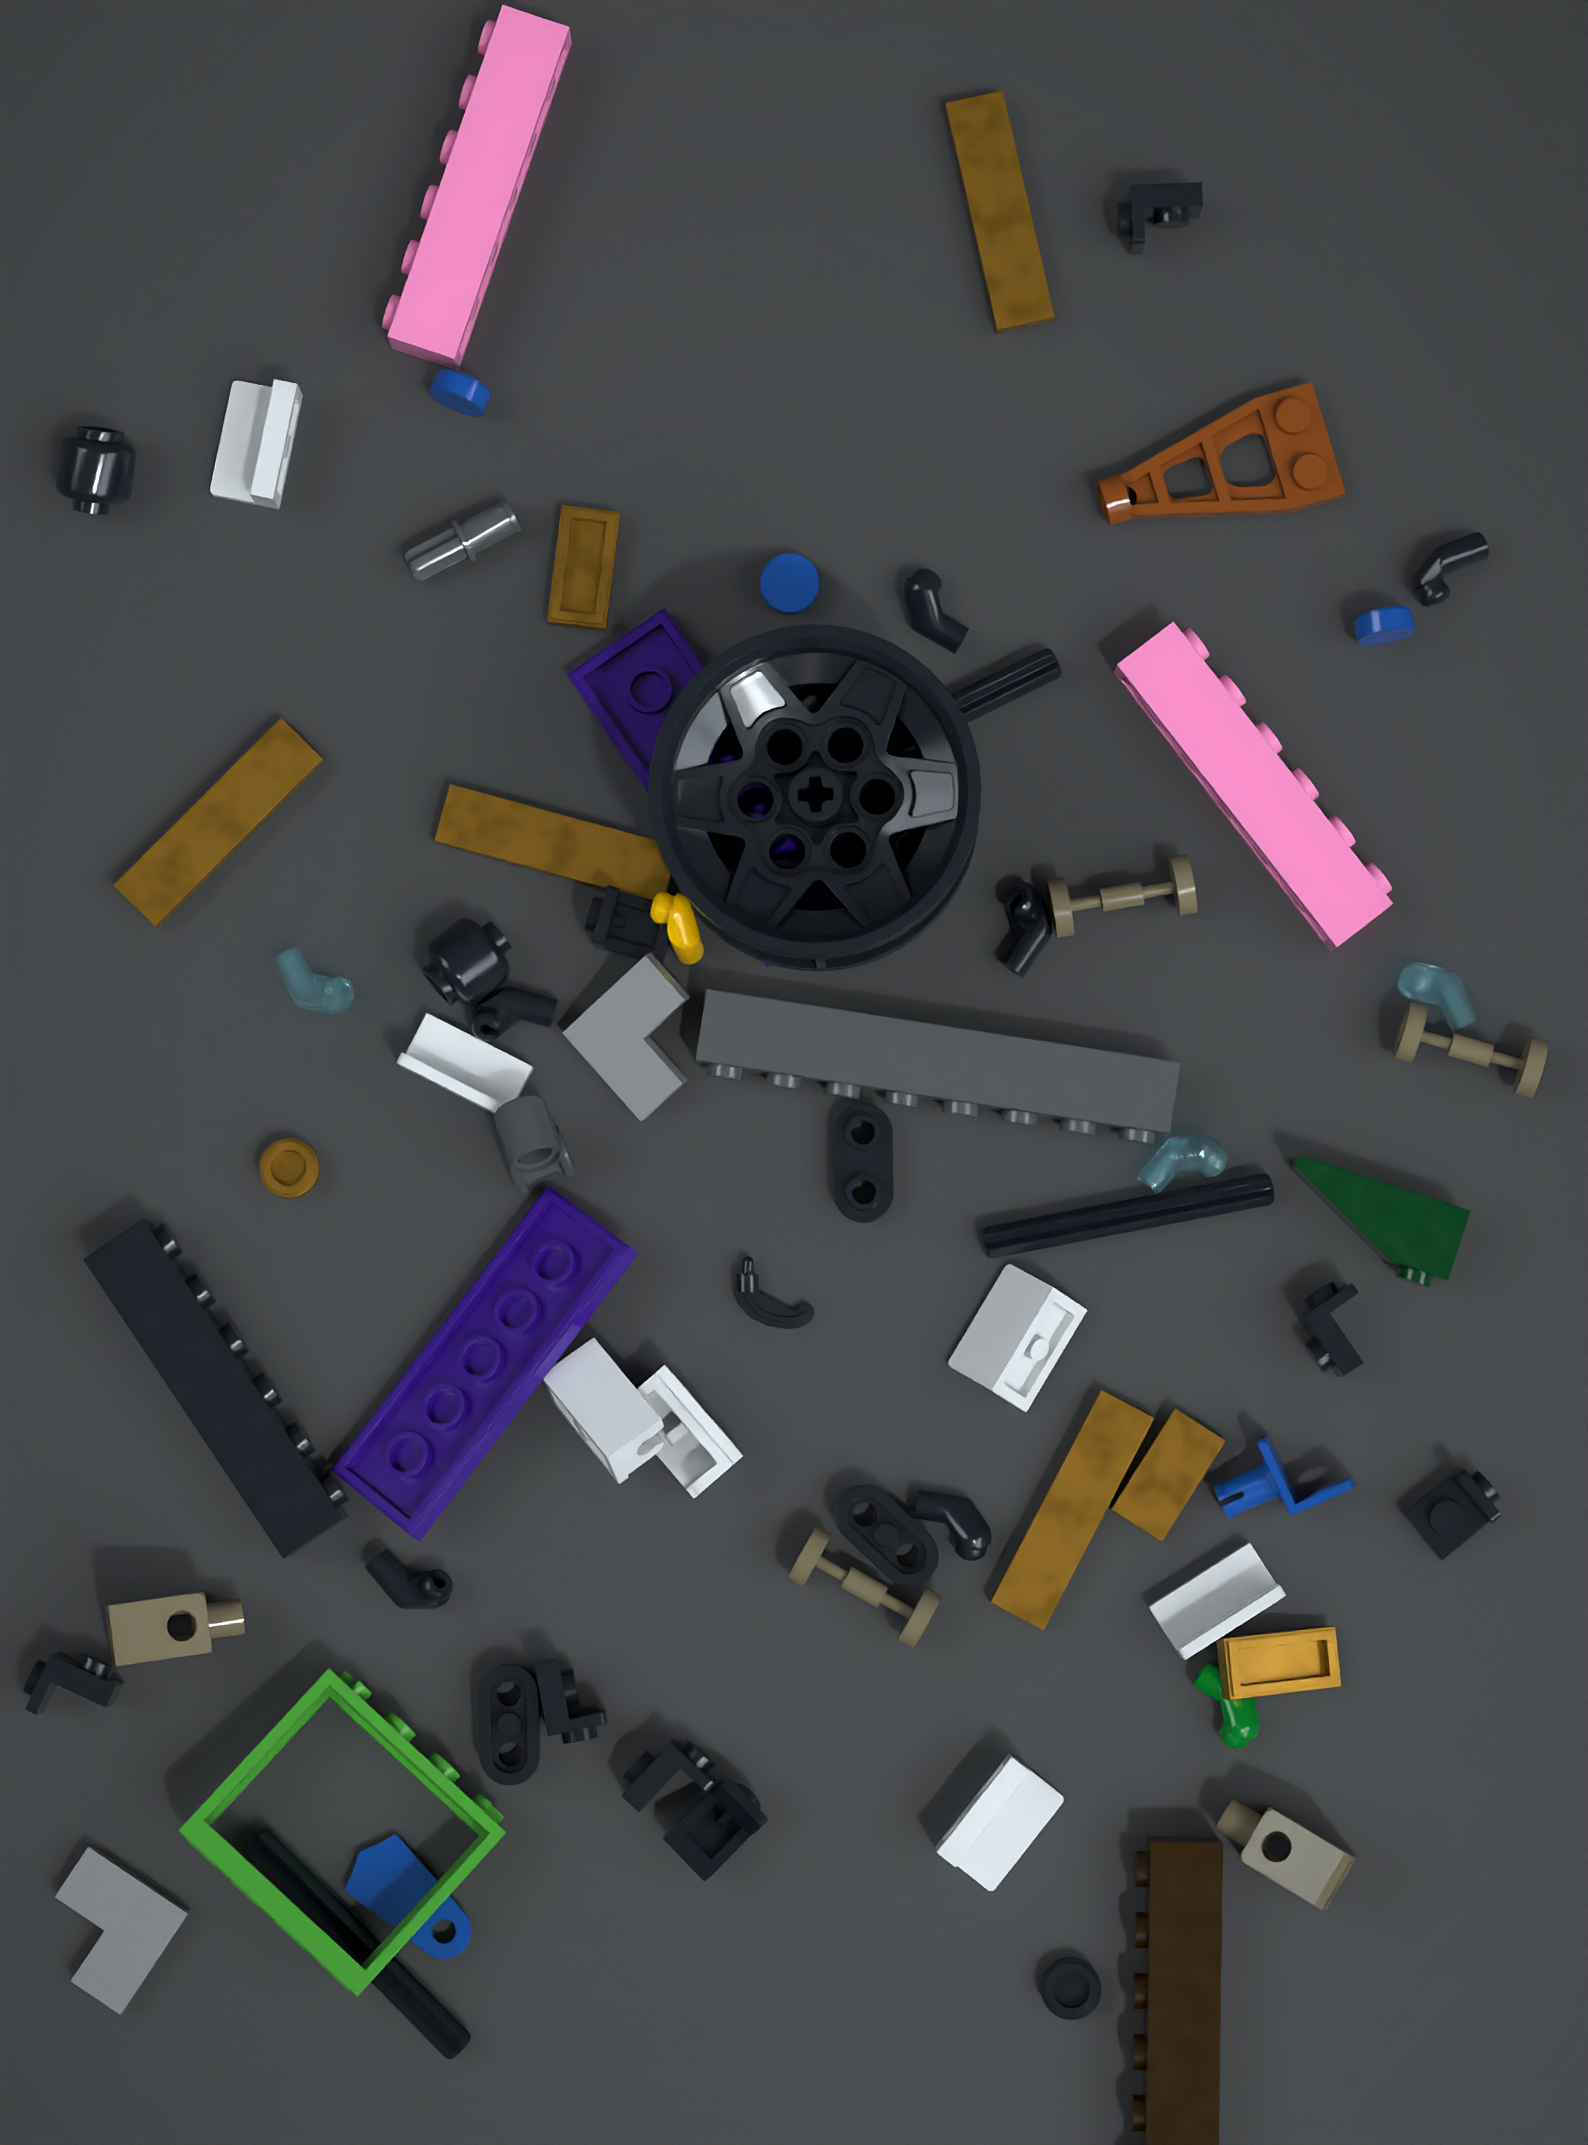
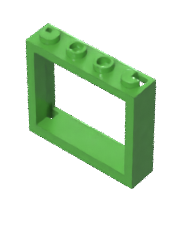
(392, 1737)

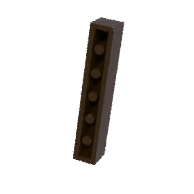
(1179, 1991)

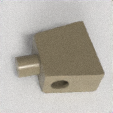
(140, 1626)
(1313, 1866)

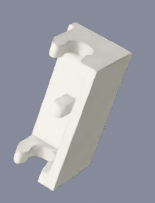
(605, 1409)
(693, 1442)

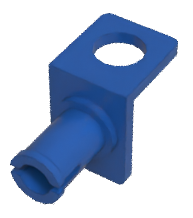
(1272, 1481)

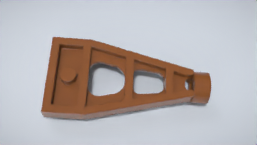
(1297, 450)

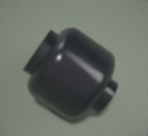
(95, 469)
(467, 961)

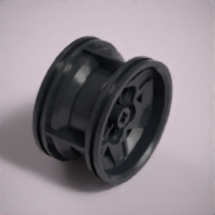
(754, 693)

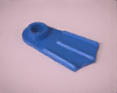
(392, 1883)

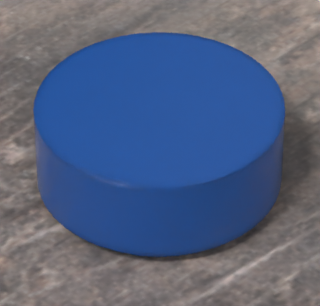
(460, 392)
(789, 584)
(1384, 625)

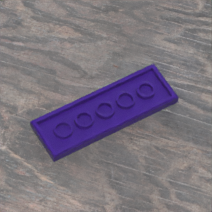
(630, 694)
(484, 1363)

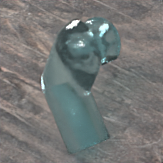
(1439, 987)
(311, 990)
(1183, 1154)

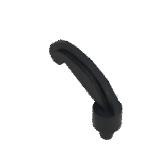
(764, 1308)

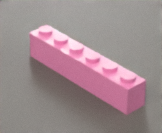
(478, 188)
(1253, 785)

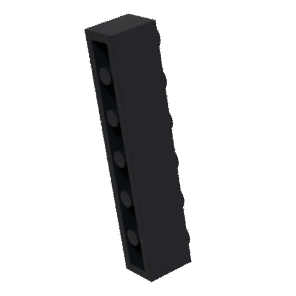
(216, 1386)

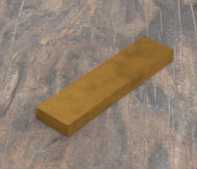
(999, 212)
(219, 823)
(551, 843)
(1072, 1510)

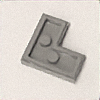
(617, 1039)
(135, 1924)

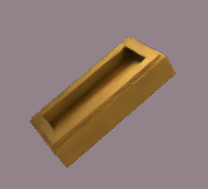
(584, 568)
(1167, 1474)
(1278, 1662)

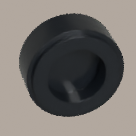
(1071, 1988)

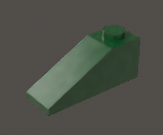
(1394, 1222)

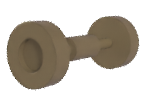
(1122, 896)
(1528, 1067)
(865, 1587)

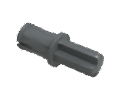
(462, 541)

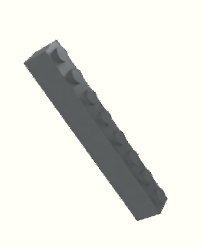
(937, 1064)

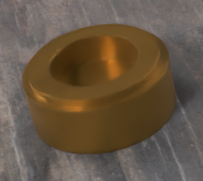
(289, 1168)

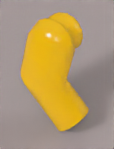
(681, 925)

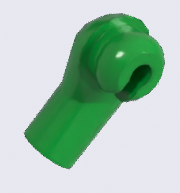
(1239, 1715)

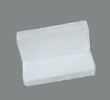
(256, 442)
(464, 1065)
(1017, 1336)
(1216, 1601)
(1000, 1823)

